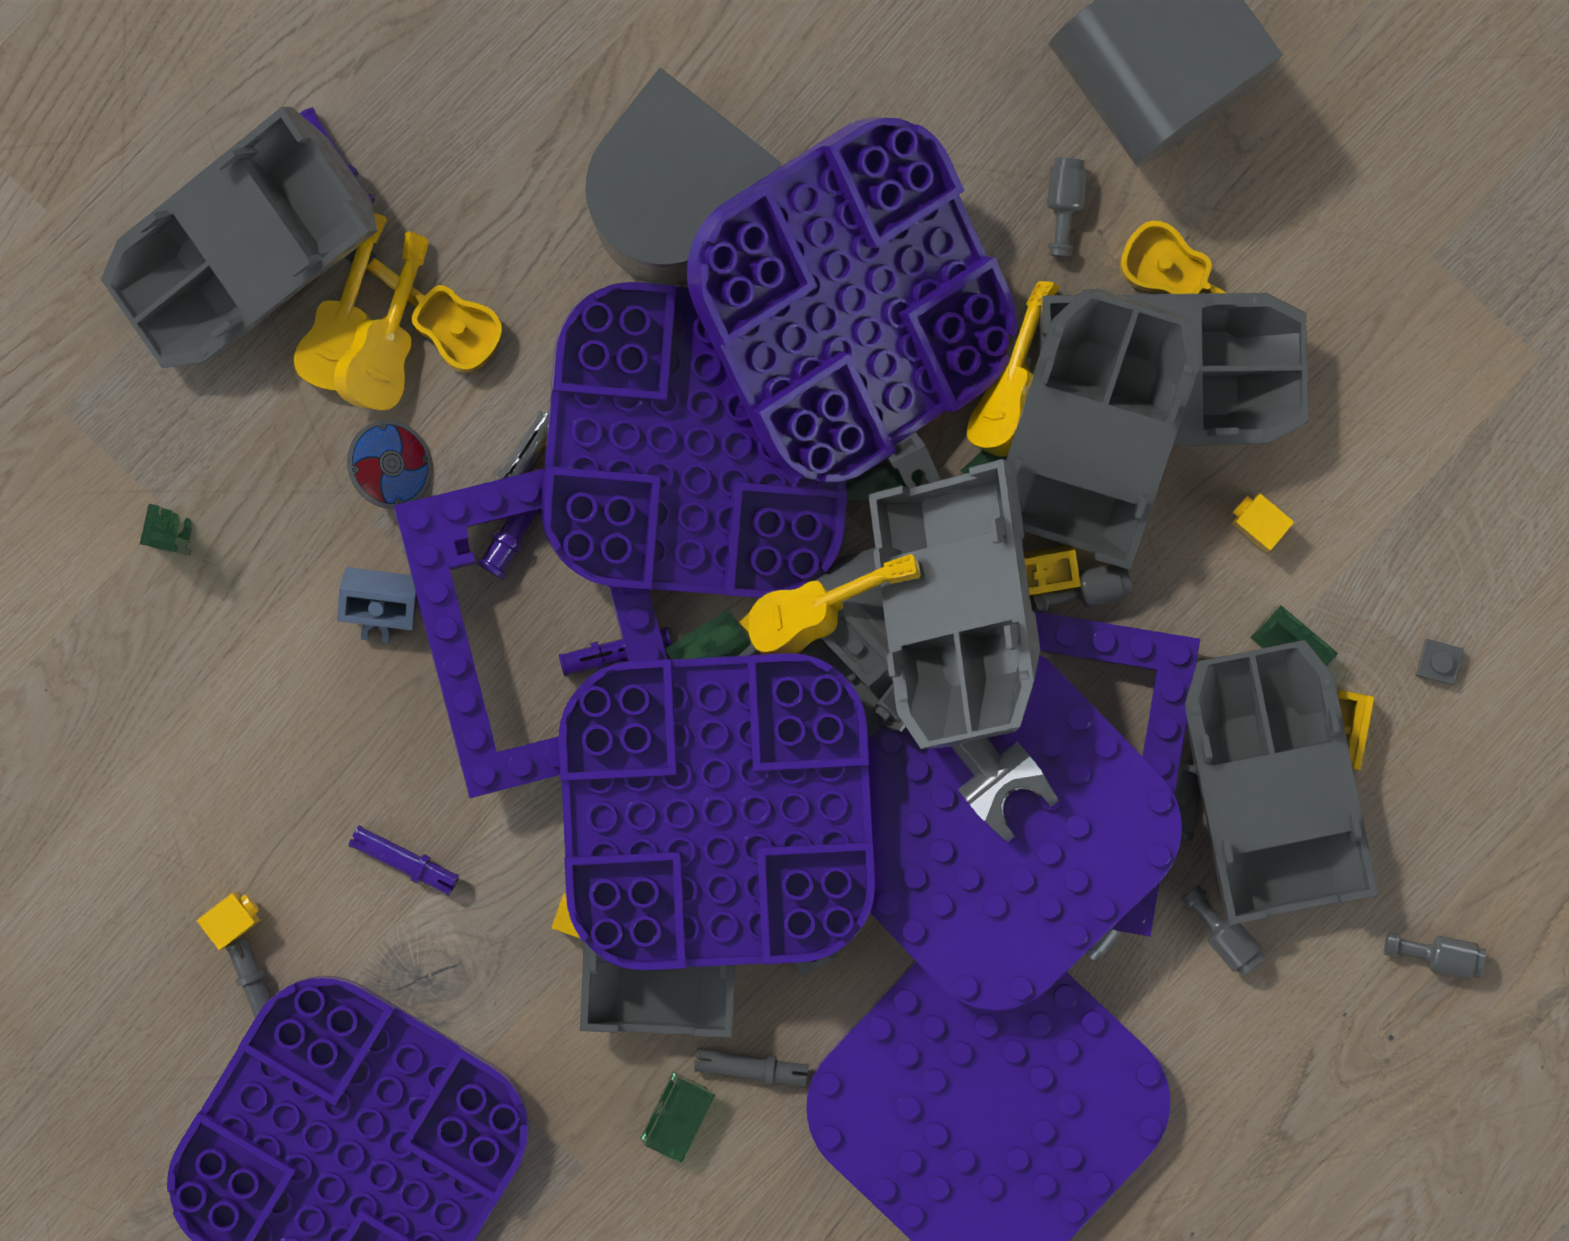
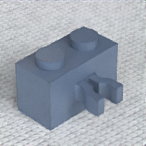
(377, 600)

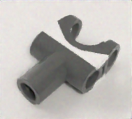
(996, 778)

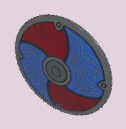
(389, 463)

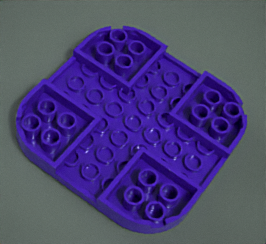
(851, 298)
(660, 466)
(716, 811)
(1014, 916)
(985, 1115)
(347, 1128)

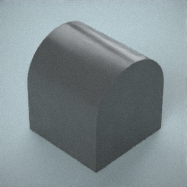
(1163, 65)
(664, 175)

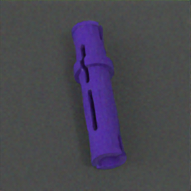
(572, 663)
(416, 866)

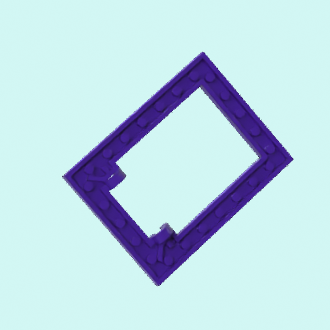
(437, 542)
(1175, 663)

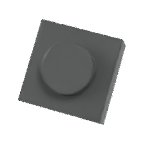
(1439, 661)

